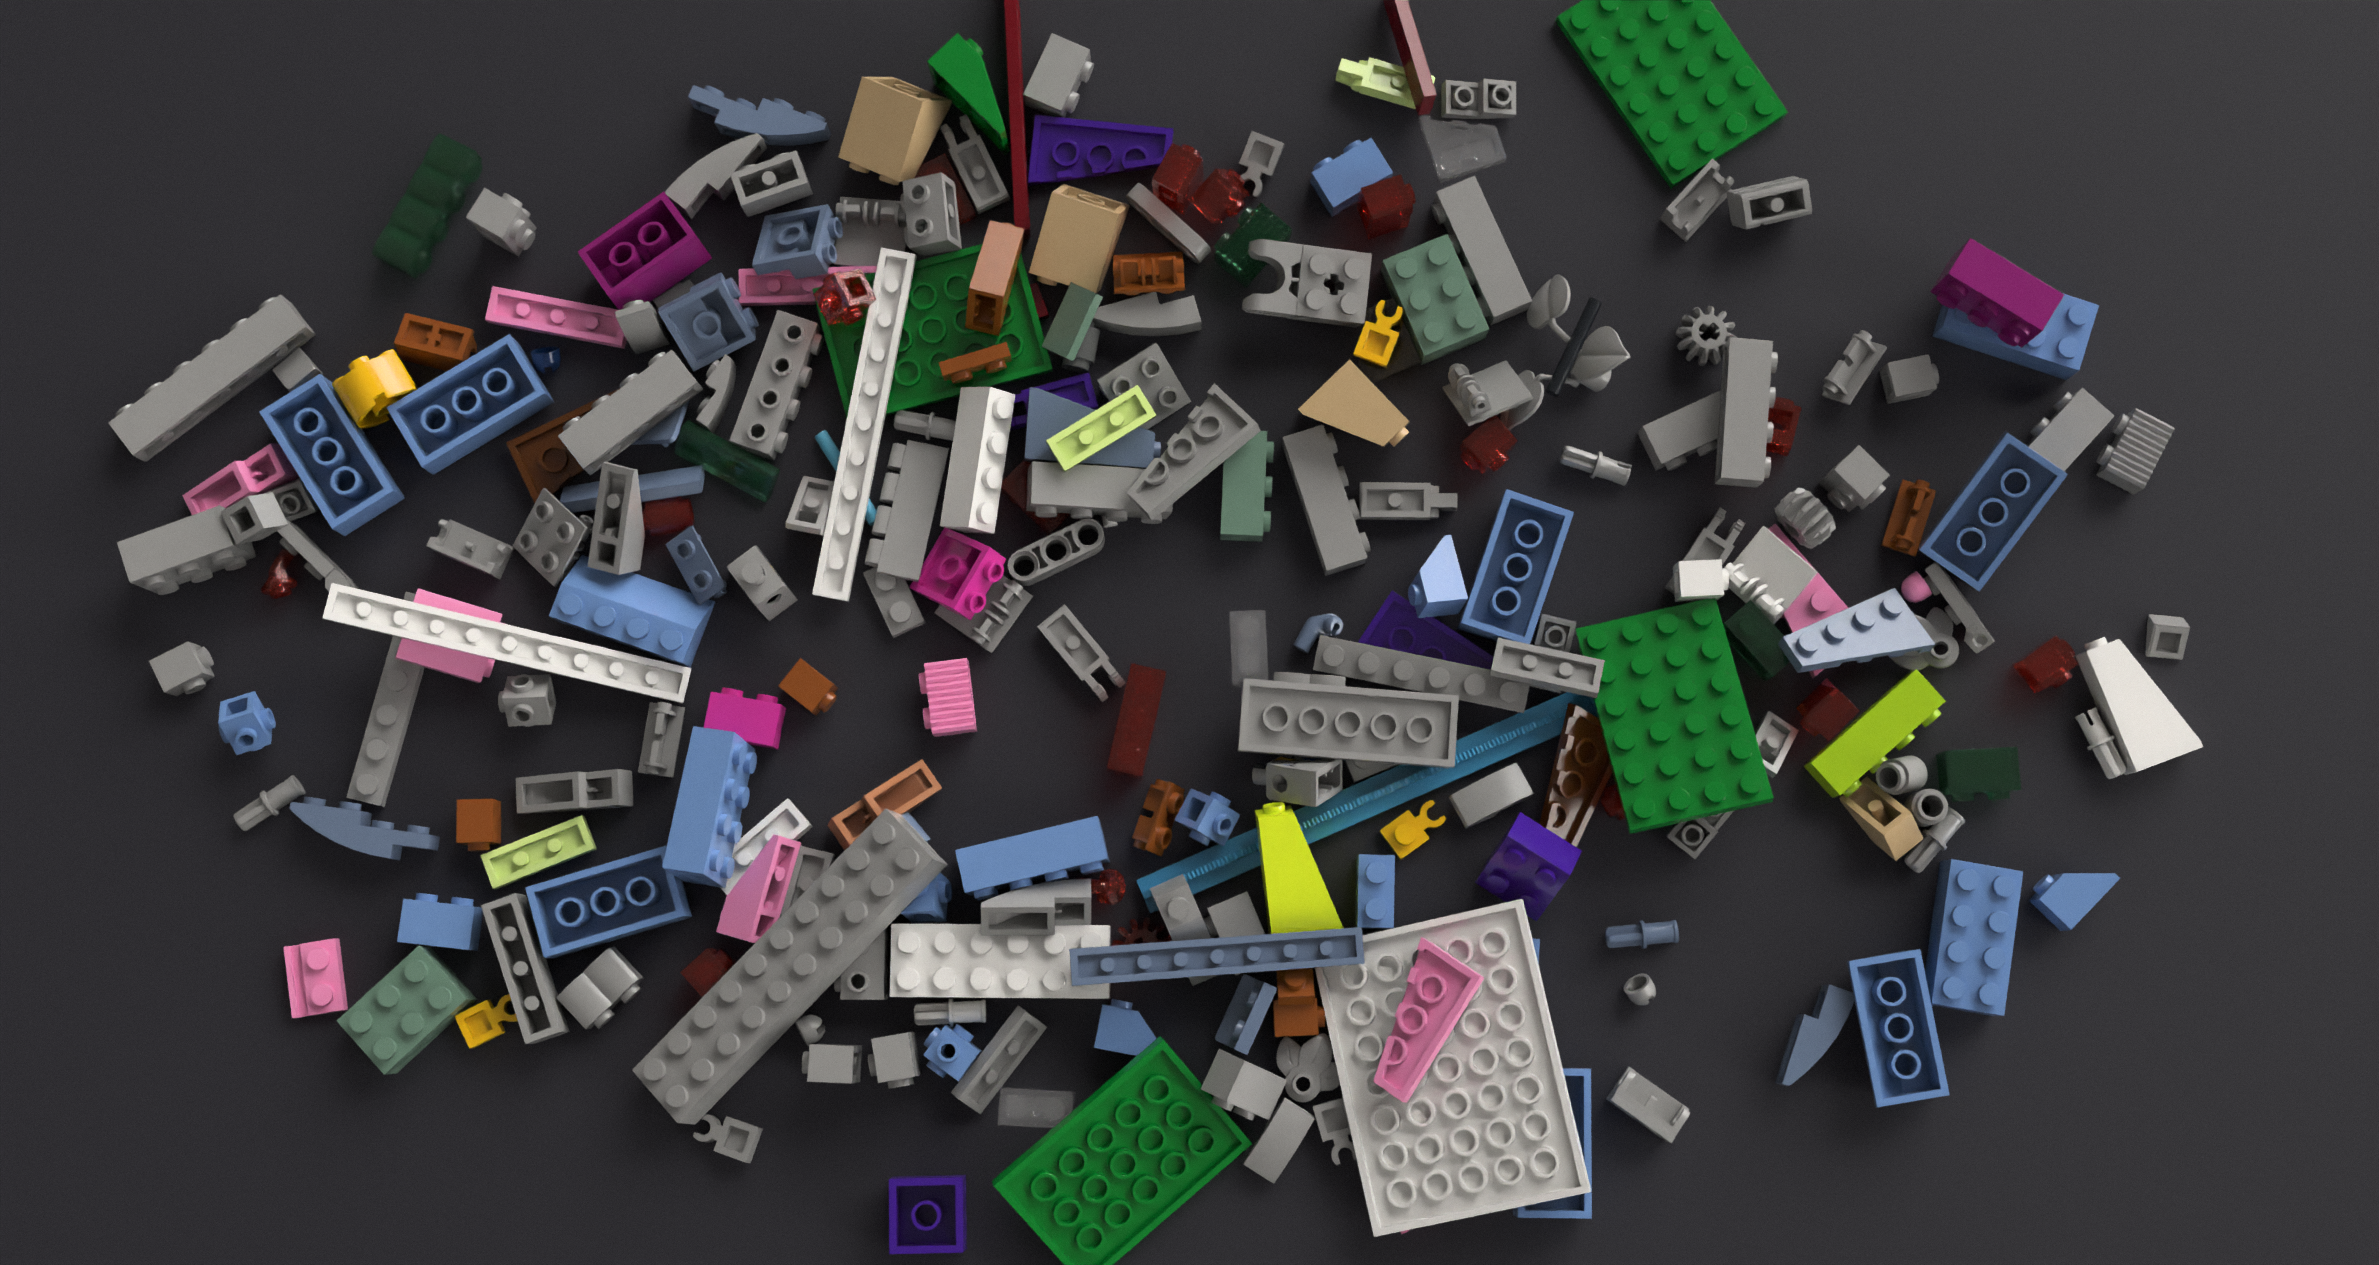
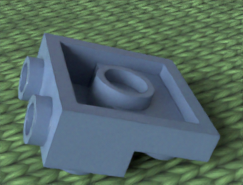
(798, 242)
(709, 321)

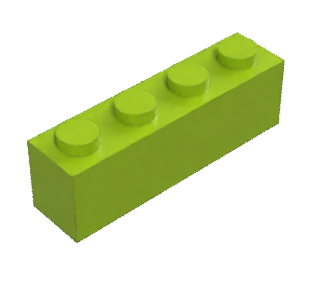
(1874, 734)

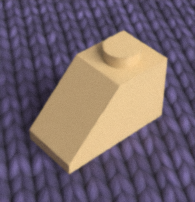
(1883, 819)

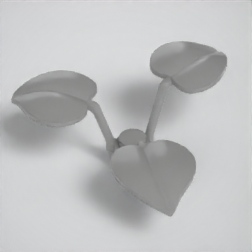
(1593, 365)

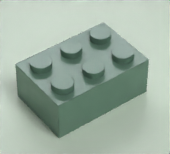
(1434, 298)
(406, 1010)

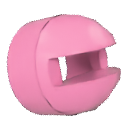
(1915, 588)

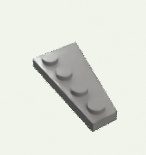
(1201, 446)

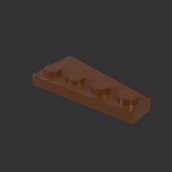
(544, 457)
(1577, 776)

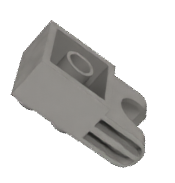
(1301, 281)

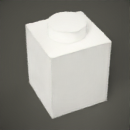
(1699, 580)

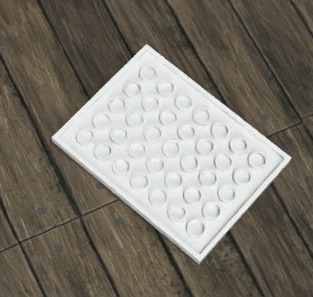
(1494, 1106)

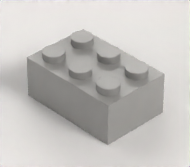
(183, 552)

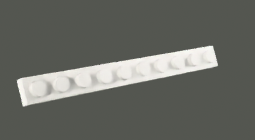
(864, 425)
(506, 643)

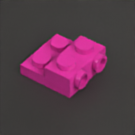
(959, 573)

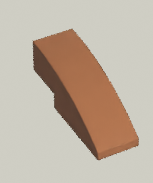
(898, 794)

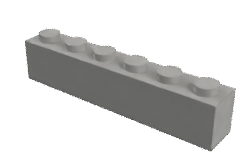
(211, 378)

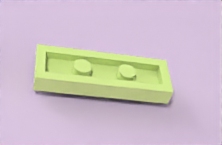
(1101, 428)
(538, 852)

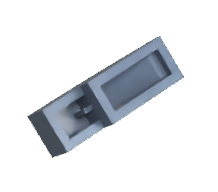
(1815, 1033)

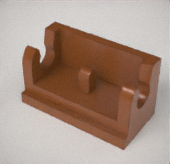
(433, 342)

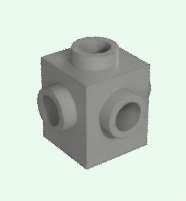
(528, 700)

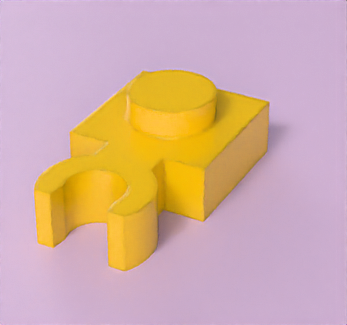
(1378, 339)
(1408, 832)
(484, 1021)

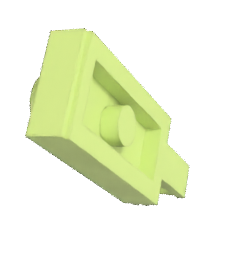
(1377, 80)

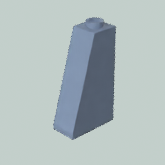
(1052, 414)

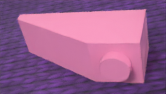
(760, 892)

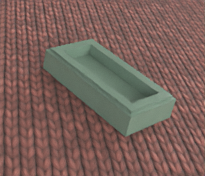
(1072, 321)

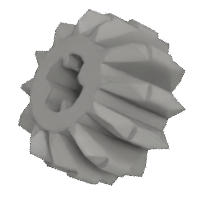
(1696, 326)
(1805, 518)

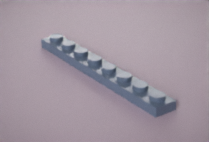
(1216, 956)

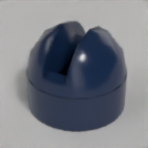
(546, 357)

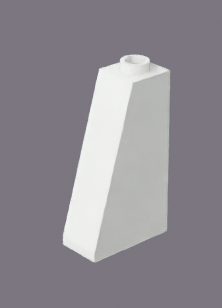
(2134, 707)

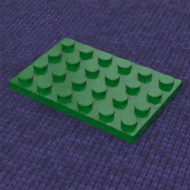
(1673, 78)
(937, 332)
(1674, 716)
(1122, 1160)

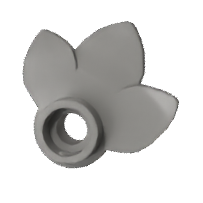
(1940, 629)
(1308, 1061)

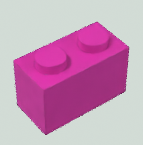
(753, 720)

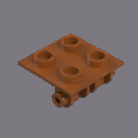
(1148, 273)

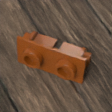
(1909, 516)
(1155, 833)

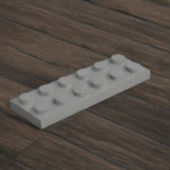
(1348, 723)

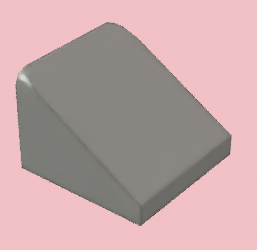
(296, 370)
(2166, 636)

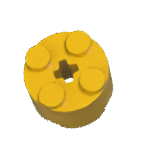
(373, 387)

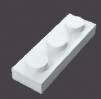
(782, 821)

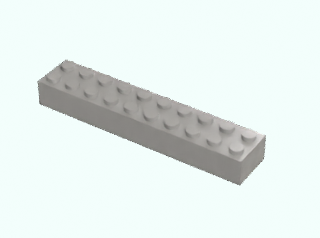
(789, 967)

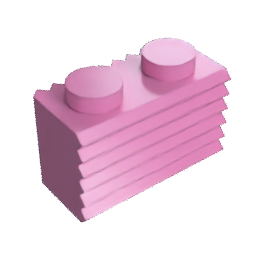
(949, 697)

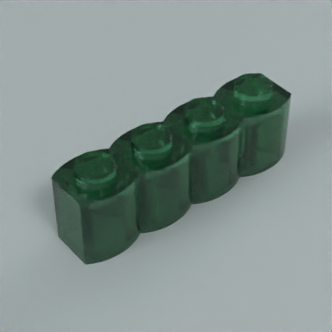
(427, 205)

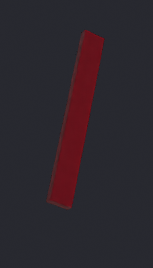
(1017, 116)

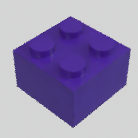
(1528, 865)
(927, 1214)

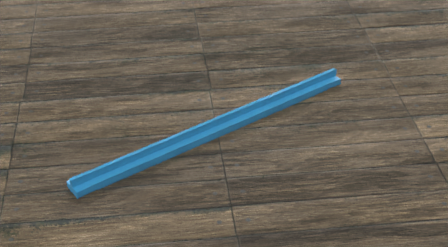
(1376, 795)

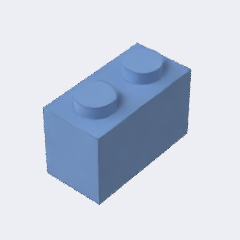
(1341, 179)
(1375, 891)
(440, 924)

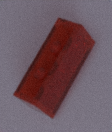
(1137, 721)

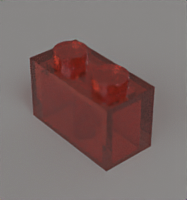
(1178, 177)
(1385, 206)

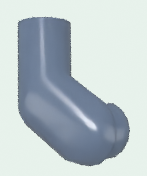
(1324, 624)

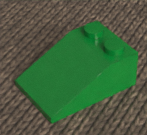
(962, 77)

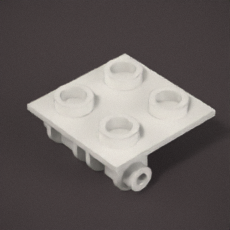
(1769, 574)

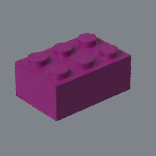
(645, 253)
(1996, 294)

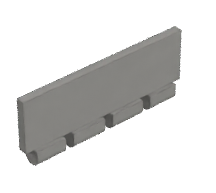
(913, 503)

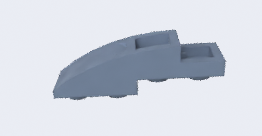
(772, 121)
(352, 829)

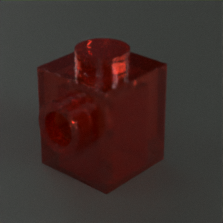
(1220, 195)
(1488, 446)
(2047, 664)
(1826, 710)
(707, 969)

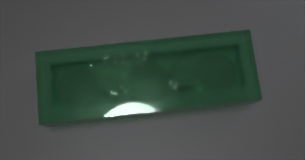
(726, 461)

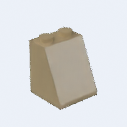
(892, 128)
(1078, 238)
(1357, 407)

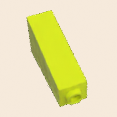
(1291, 880)

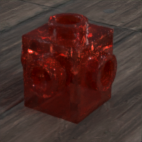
(844, 297)

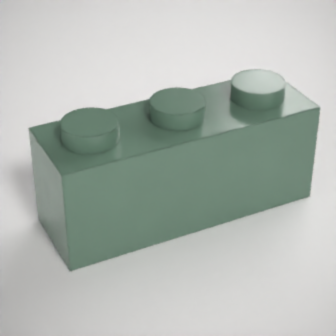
(1245, 491)

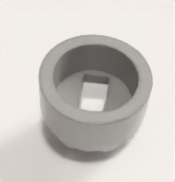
(1640, 989)
(810, 1028)

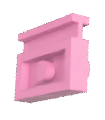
(315, 978)

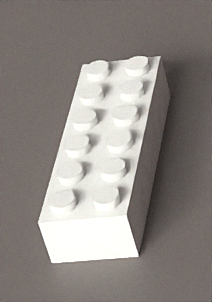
(965, 964)

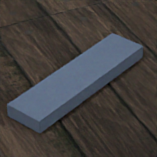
(652, 487)

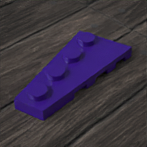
(1089, 148)
(1401, 630)

